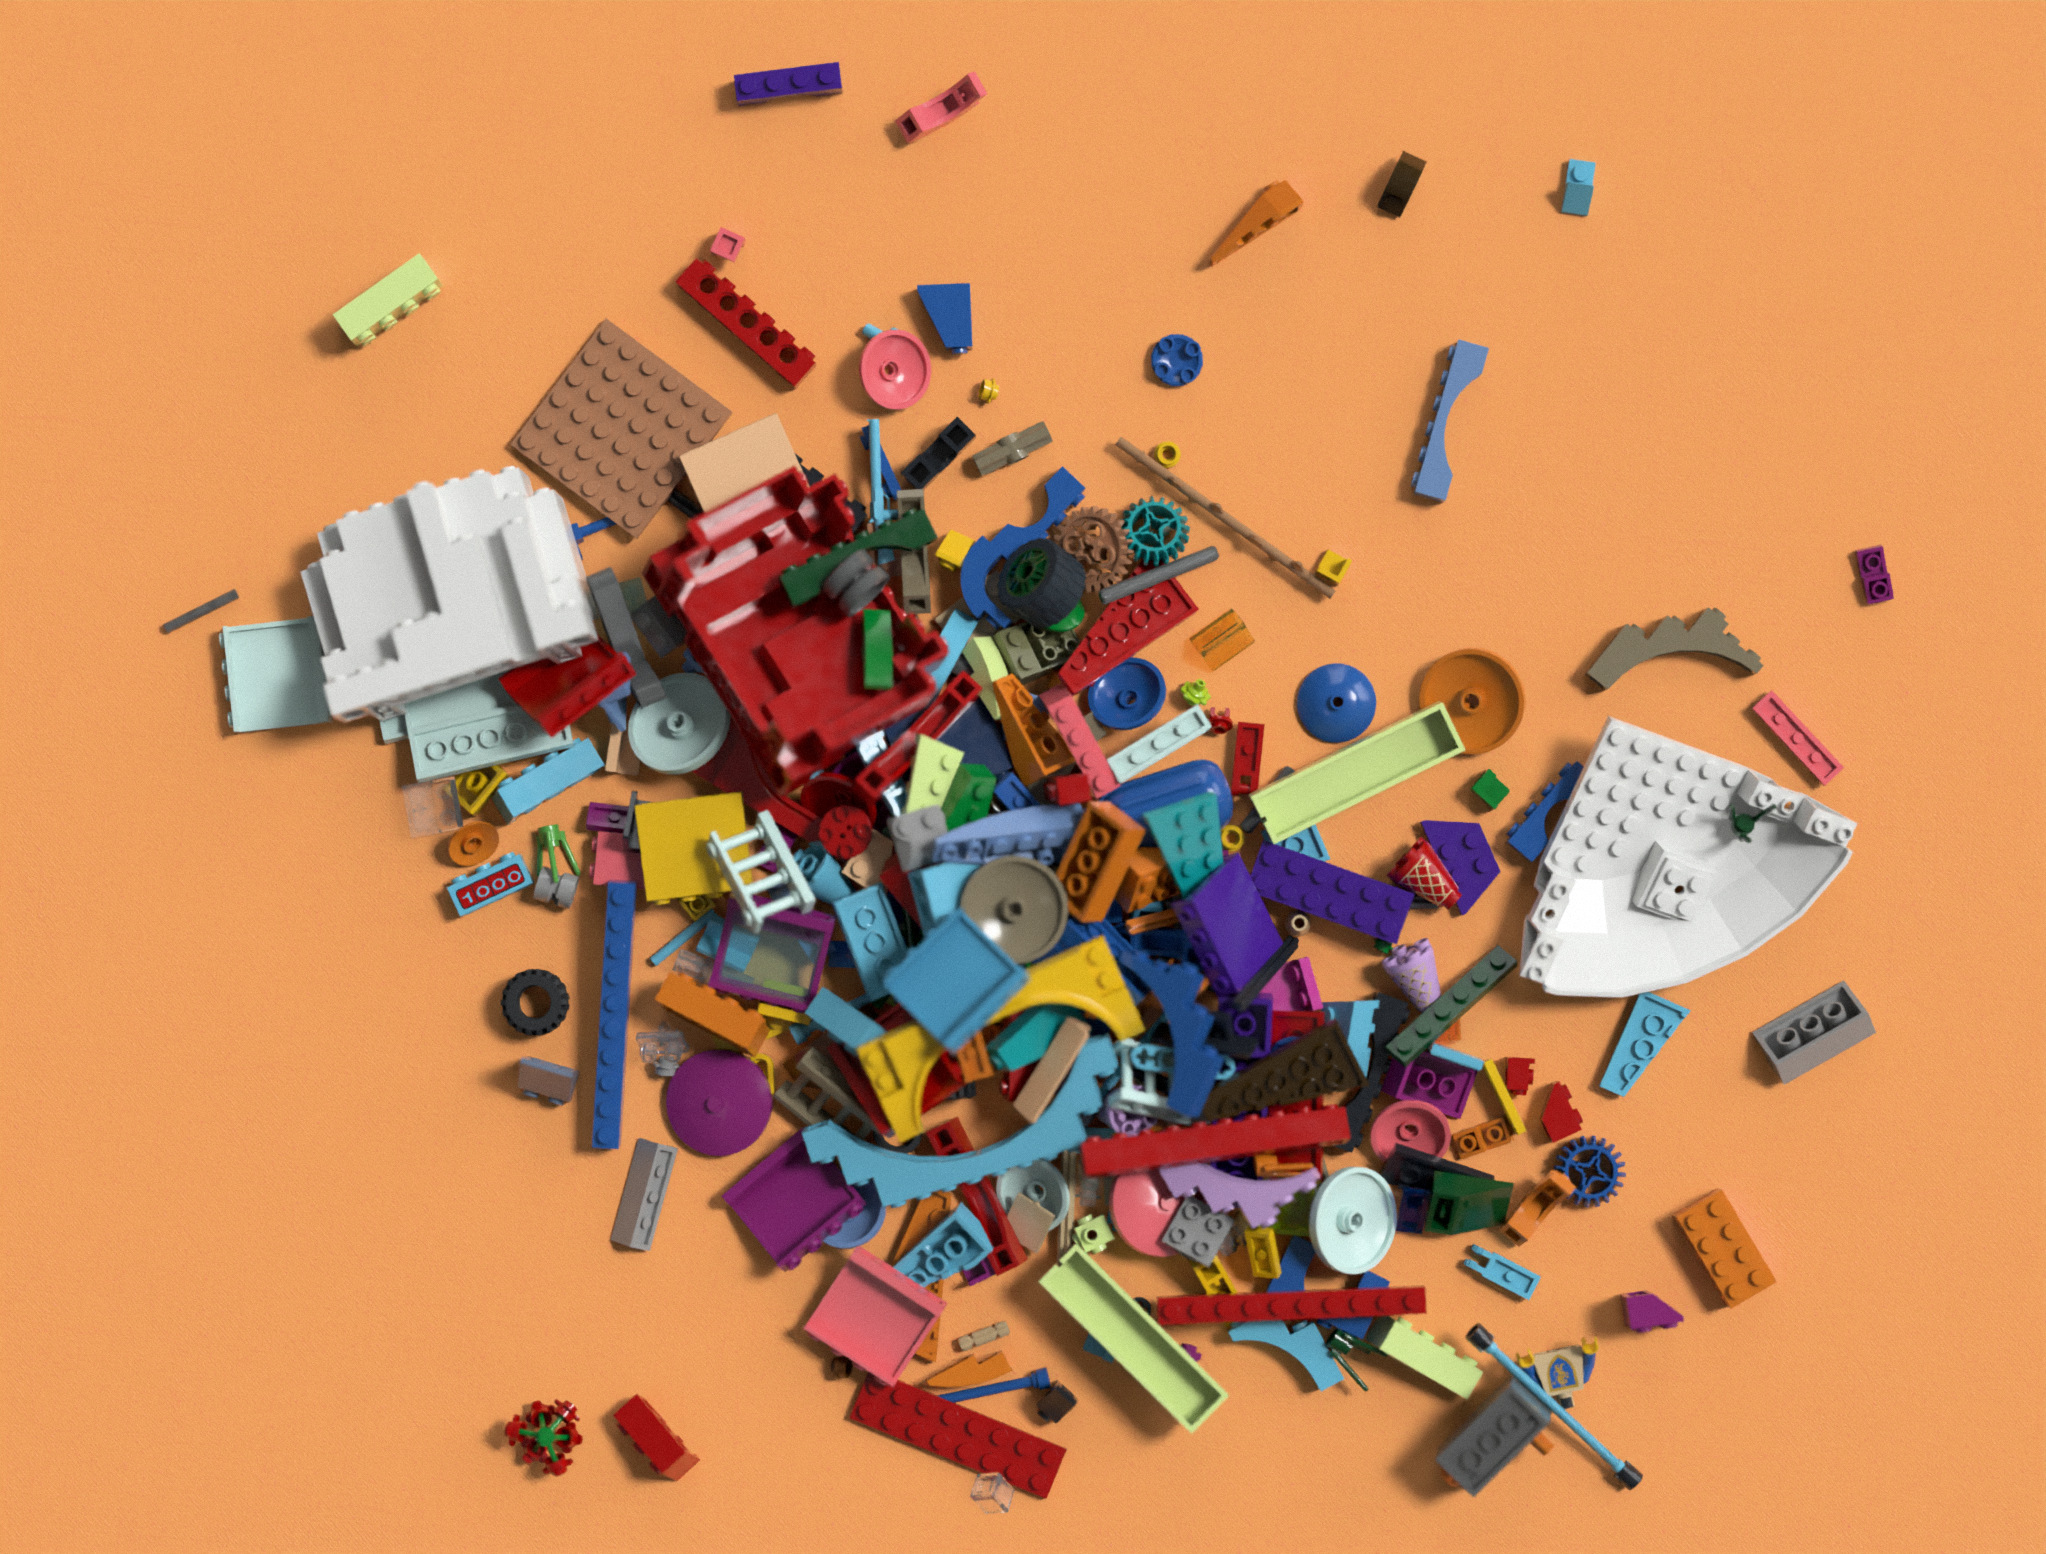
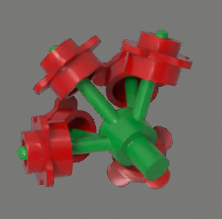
(536, 1447)

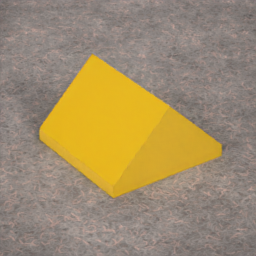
(478, 787)

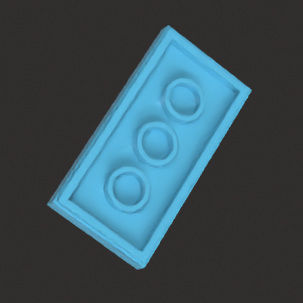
(871, 936)

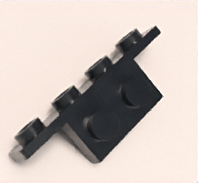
(1219, 1036)

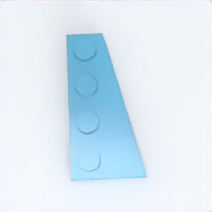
(1643, 1036)

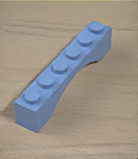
(1435, 474)

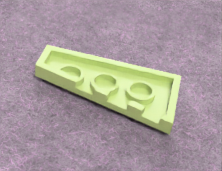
(931, 773)

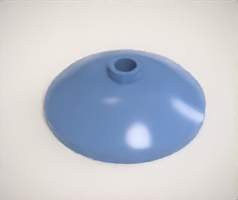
(864, 1226)

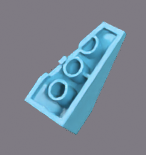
(948, 1248)

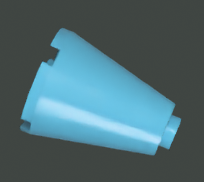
(823, 873)

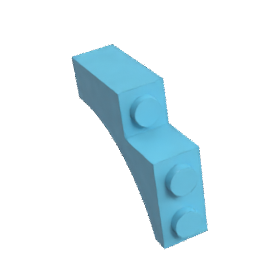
(1303, 1343)

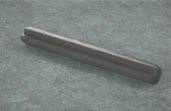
(1158, 575)

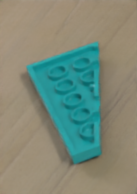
(1188, 839)

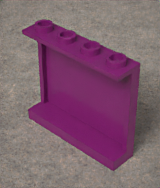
(794, 1202)

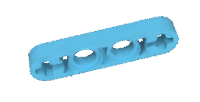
(1150, 1050)

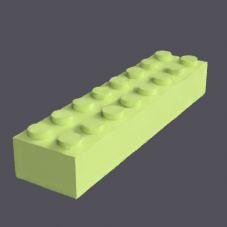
(1356, 772)
(1133, 1338)

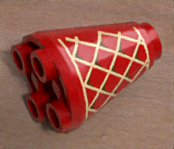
(1425, 875)

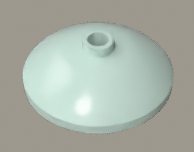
(1027, 1180)

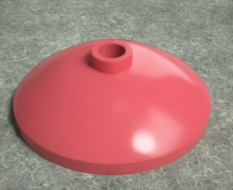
(907, 365)
(1429, 1133)

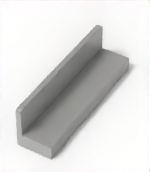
(644, 1194)

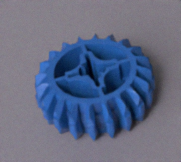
(1595, 1160)

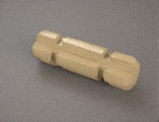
(984, 1336)

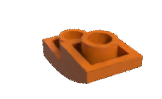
(1483, 1137)

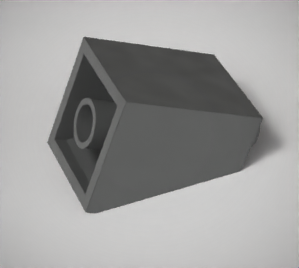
(662, 632)

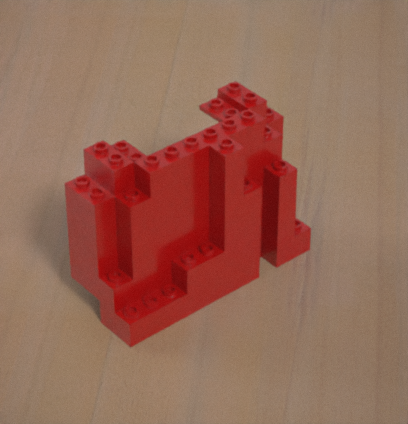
(781, 670)

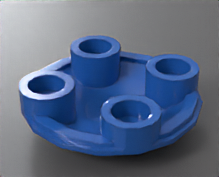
(1177, 360)

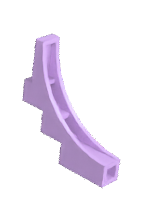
(1221, 1190)

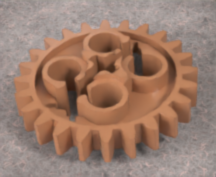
(1094, 548)

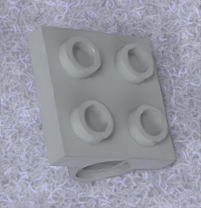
(1198, 1231)

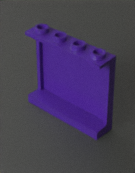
(1228, 926)

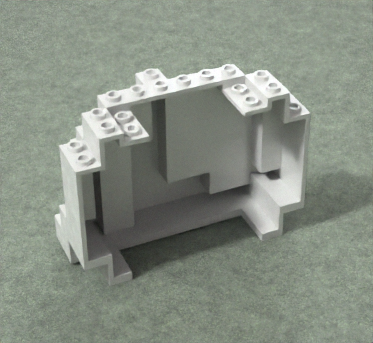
(446, 591)

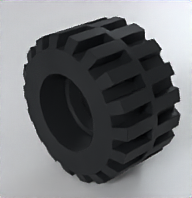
(511, 1002)

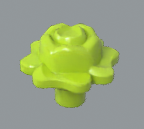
(1195, 692)

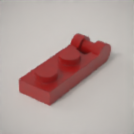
(1247, 757)

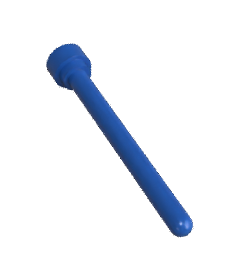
(1038, 1379)

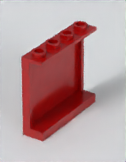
(565, 691)
(941, 1080)

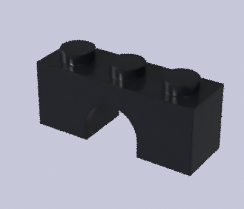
(939, 454)

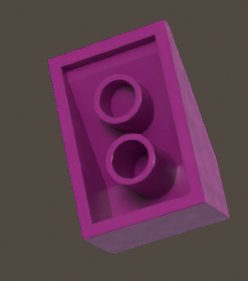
(1431, 1081)

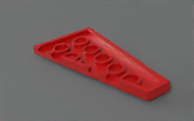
(1127, 629)

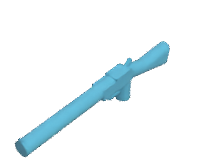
(877, 510)

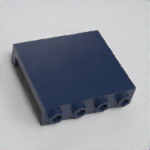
(972, 734)

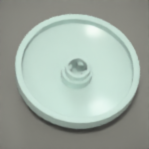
(680, 729)
(1353, 1220)

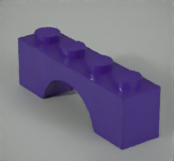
(795, 81)

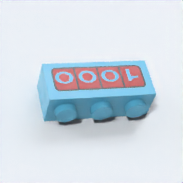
(490, 884)

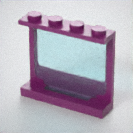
(778, 962)

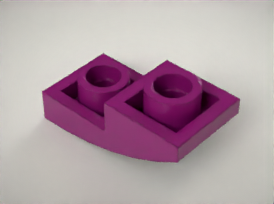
(1874, 574)

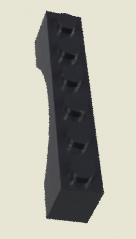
(1387, 1020)

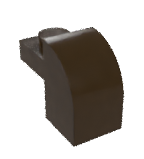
(1401, 184)

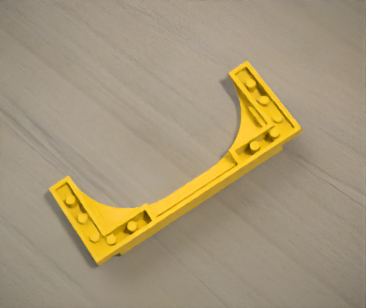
(1077, 977)

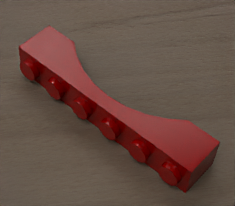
(933, 724)
(1007, 1251)

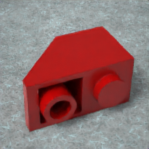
(1557, 1114)

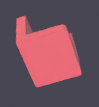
(727, 245)

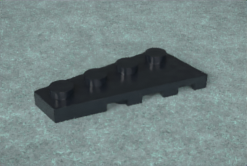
(1416, 1168)

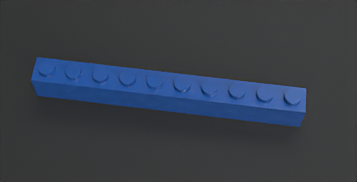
(614, 1014)

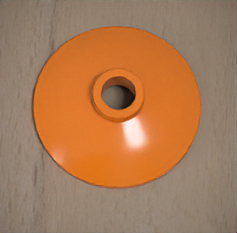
(473, 843)

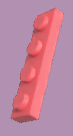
(1797, 738)

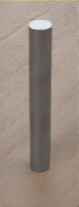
(201, 610)

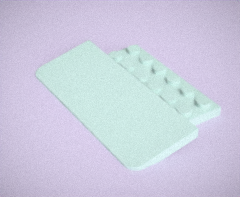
(469, 730)

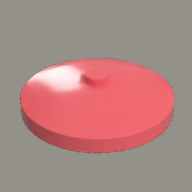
(1144, 1210)

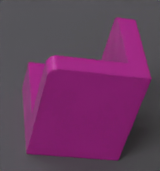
(979, 1272)

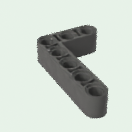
(623, 636)

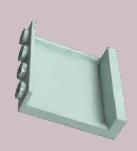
(274, 675)

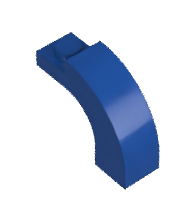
(975, 568)

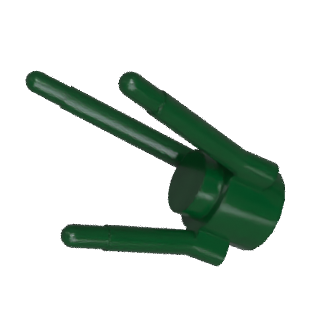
(1744, 823)
(1343, 1342)

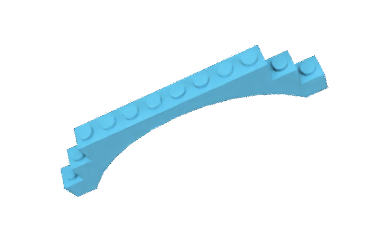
(909, 1176)

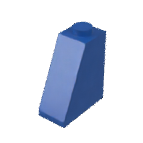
(950, 313)

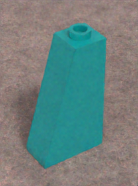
(1030, 1035)

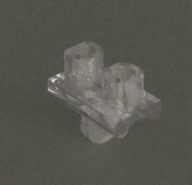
(662, 1041)
(1087, 1189)

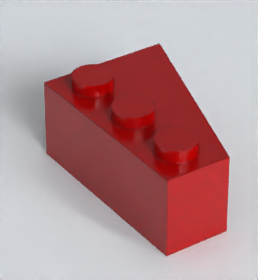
(655, 1438)

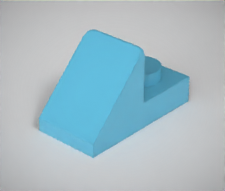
(1578, 187)

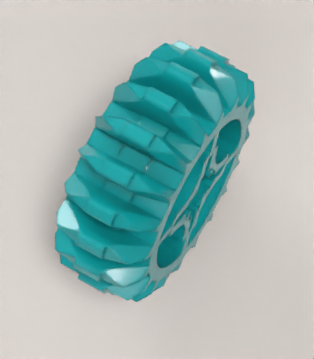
(1172, 521)

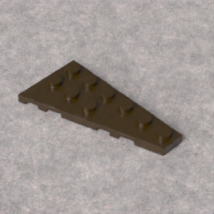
(1294, 1073)

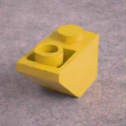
(954, 550)

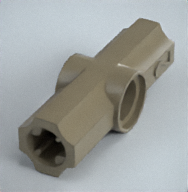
(1012, 448)

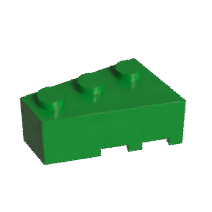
(968, 796)

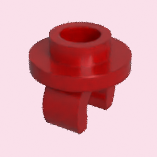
(1219, 723)

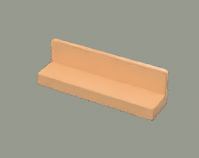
(1052, 1068)

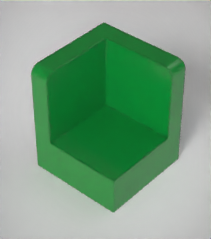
(1490, 789)

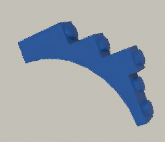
(1194, 1062)

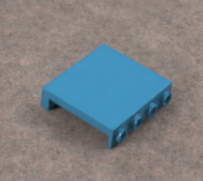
(955, 980)

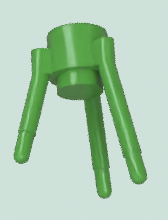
(550, 837)

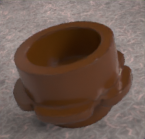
(841, 1367)

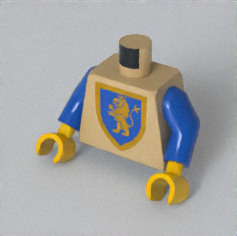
(1561, 1369)

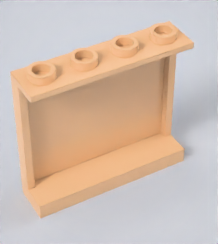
(738, 461)

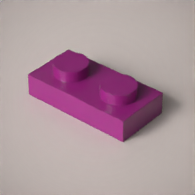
(606, 817)

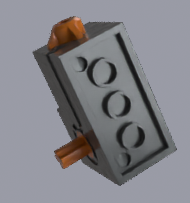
(1494, 1436)

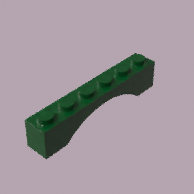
(906, 535)

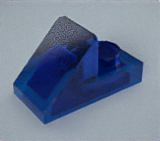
(1412, 1210)

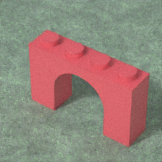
(1079, 739)

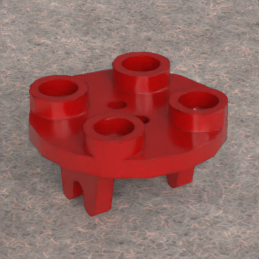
(836, 823)

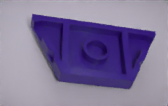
(1465, 856)

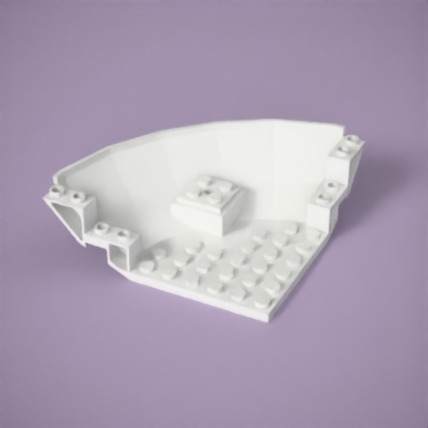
(1658, 819)

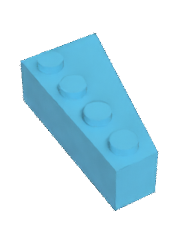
(546, 780)

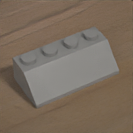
(1814, 1032)

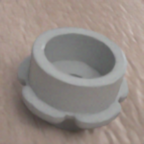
(664, 1067)

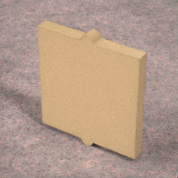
(1030, 1222)

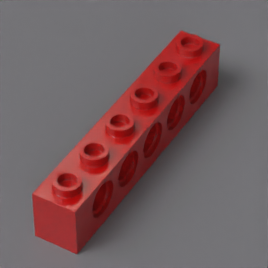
(792, 372)

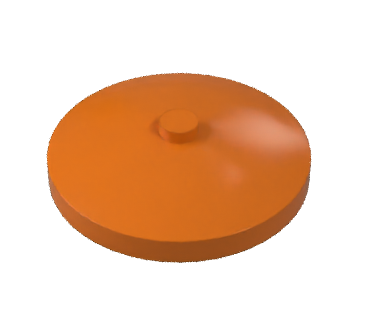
(1479, 695)

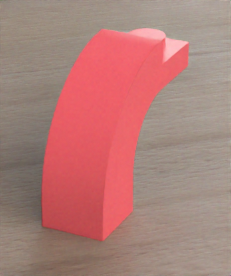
(942, 109)

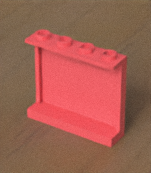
(875, 1316)

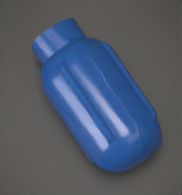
(1170, 787)

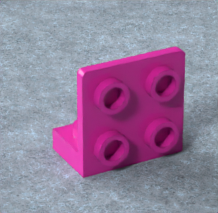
(1294, 987)

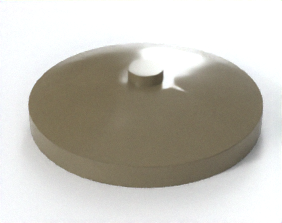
(1017, 906)

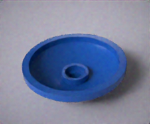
(1129, 681)
(1317, 708)

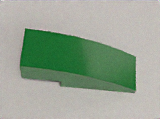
(876, 649)

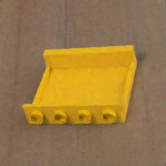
(675, 841)

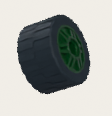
(1041, 583)

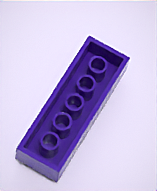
(1331, 892)

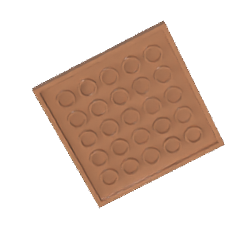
(619, 426)

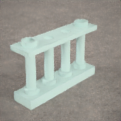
(1159, 744)
(776, 852)
(1149, 1102)

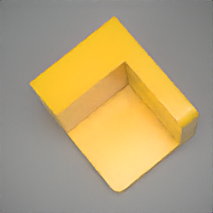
(1333, 567)

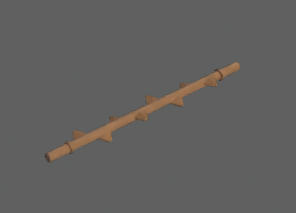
(1217, 511)

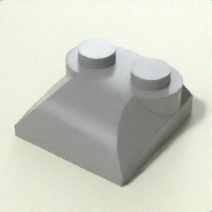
(916, 835)

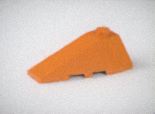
(1271, 209)
(1032, 741)

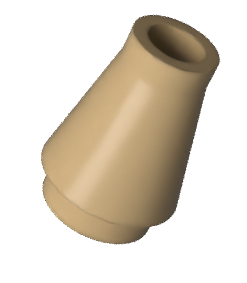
(1289, 923)

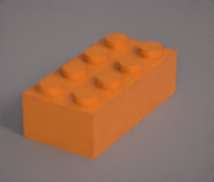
(1098, 860)
(712, 1014)
(1724, 1248)

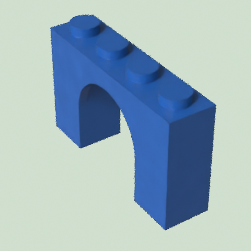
(1294, 1267)

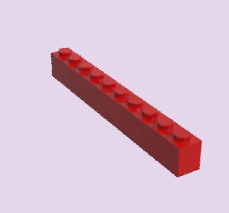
(1214, 1142)
(1291, 1304)

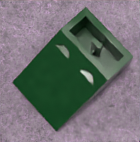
(1465, 1203)

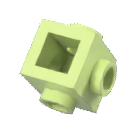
(1098, 1224)

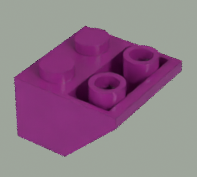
(1645, 1310)

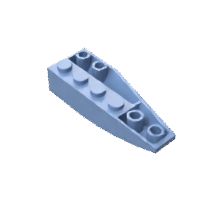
(1028, 832)

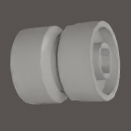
(561, 892)

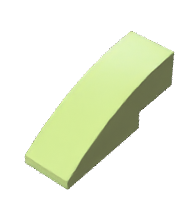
(987, 667)

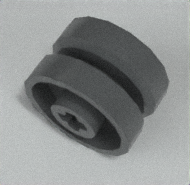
(855, 583)

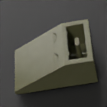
(1034, 651)

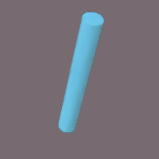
(683, 937)

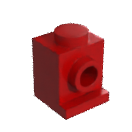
(1518, 1074)

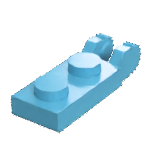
(1505, 1273)

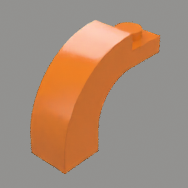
(1536, 1206)

